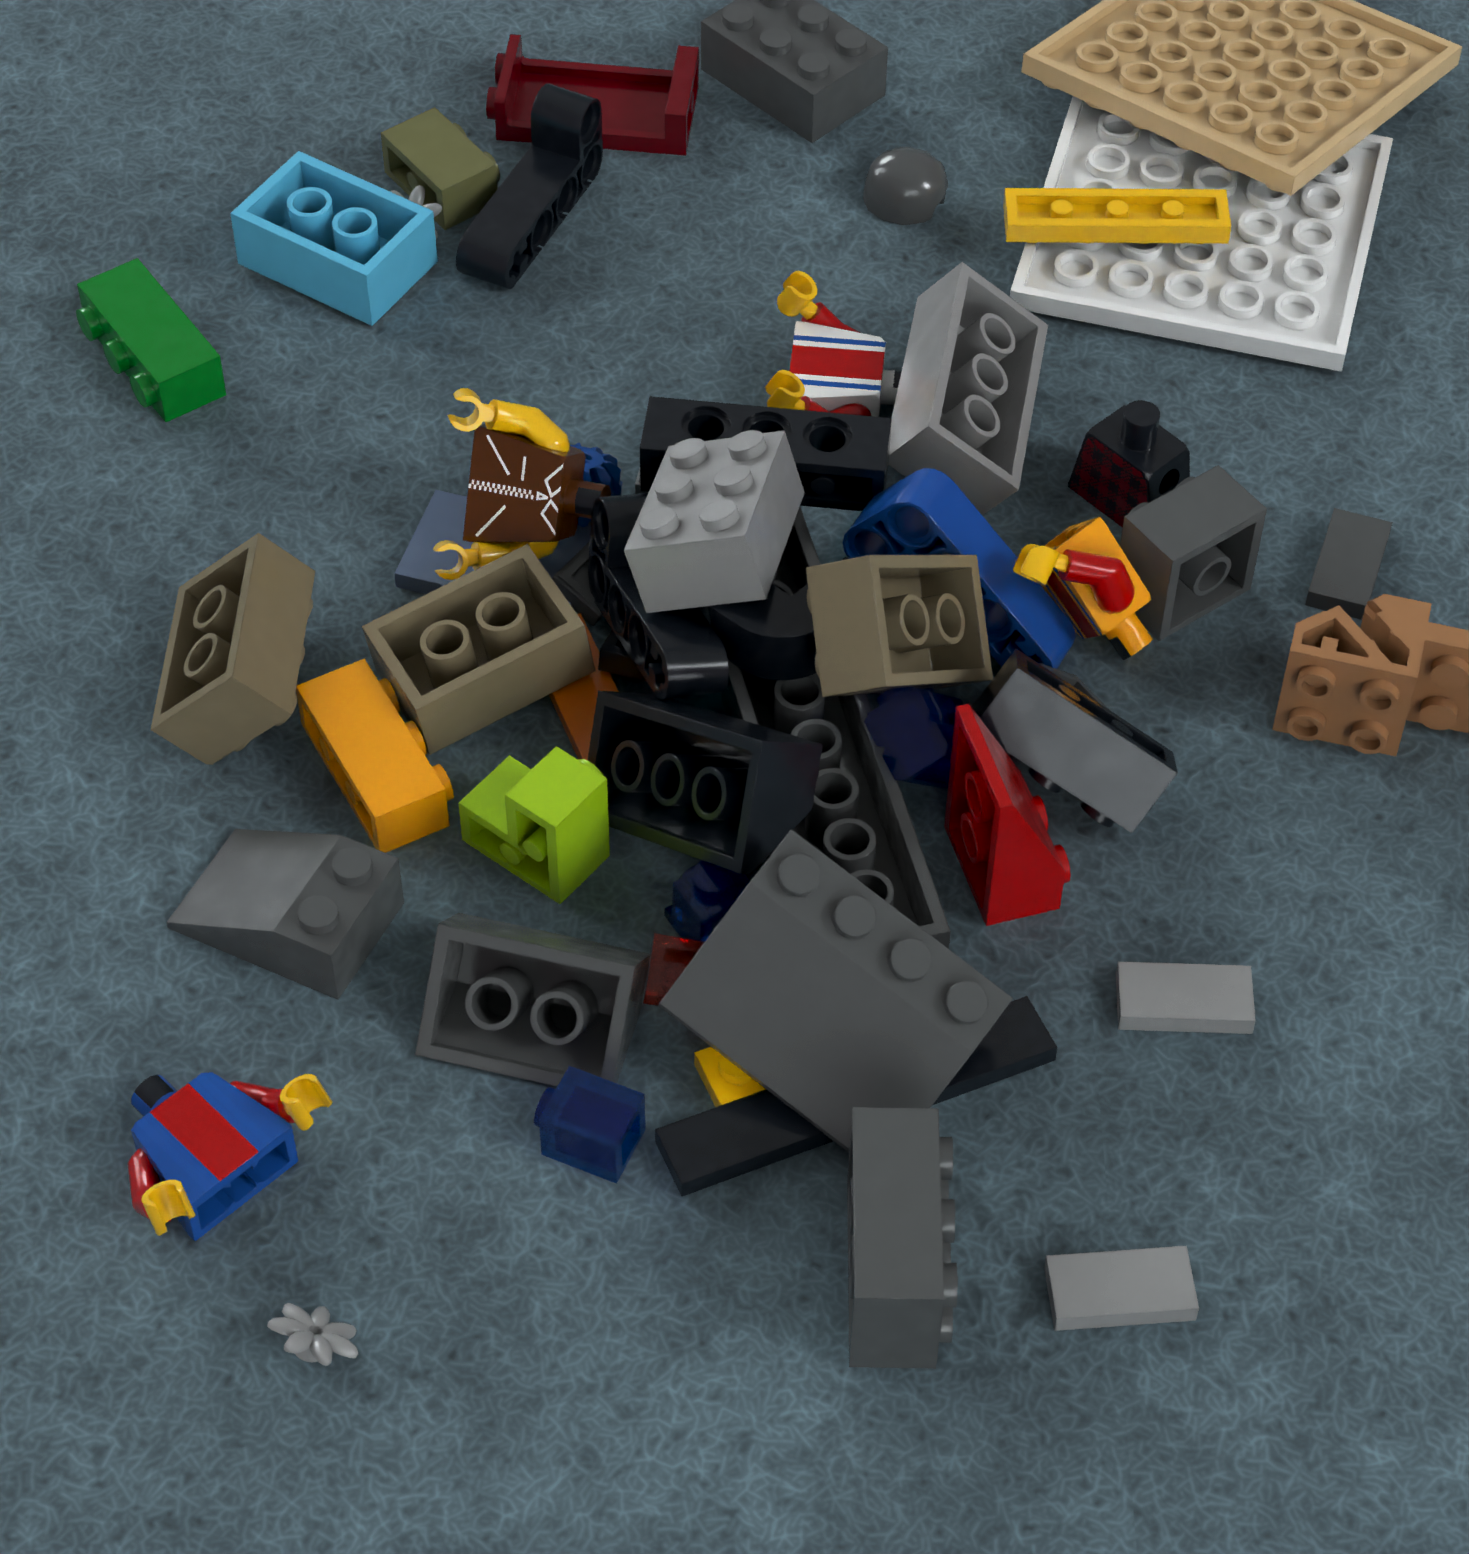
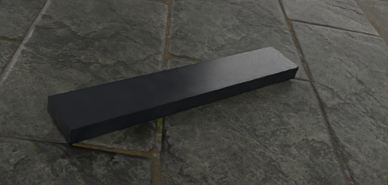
(766, 1130)

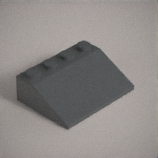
(832, 994)

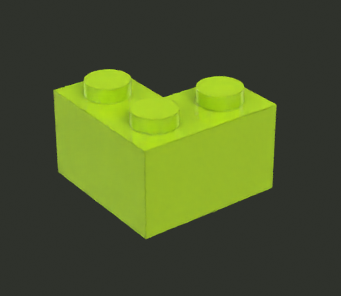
(541, 821)

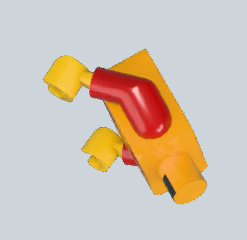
(1091, 584)

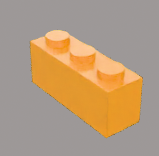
(375, 755)

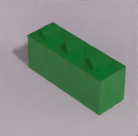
(150, 340)

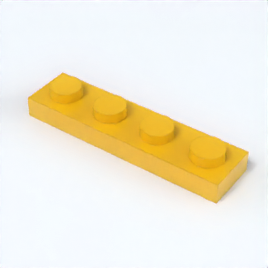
(1116, 215)

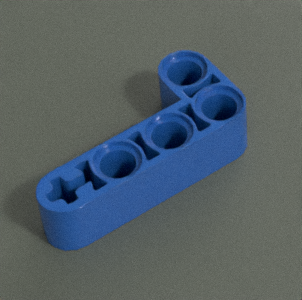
(934, 517)

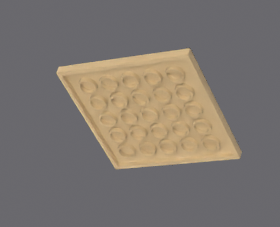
(1246, 80)

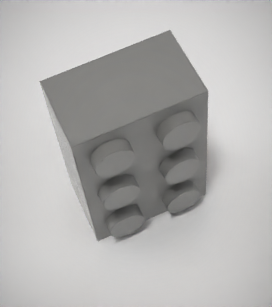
(715, 522)

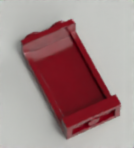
(639, 106)

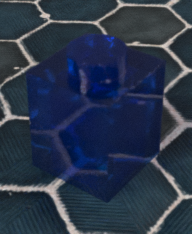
(590, 1123)

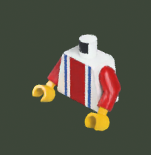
(830, 362)

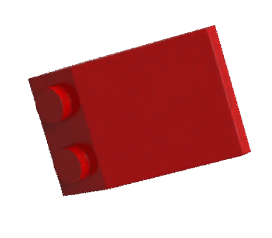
(999, 828)

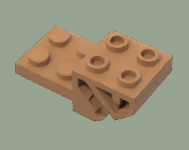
(1369, 679)

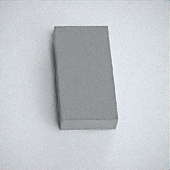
(1185, 997)
(1121, 1288)

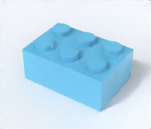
(335, 237)

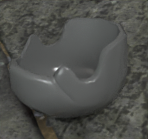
(905, 186)

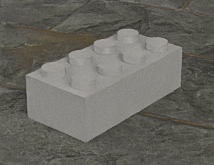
(968, 387)

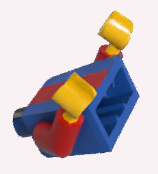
(213, 1145)

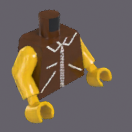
(521, 484)

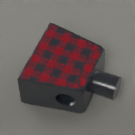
(1128, 461)

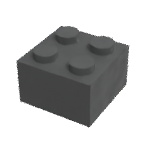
(1193, 548)

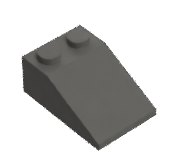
(294, 904)

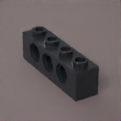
(836, 454)

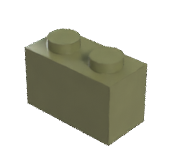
(444, 162)

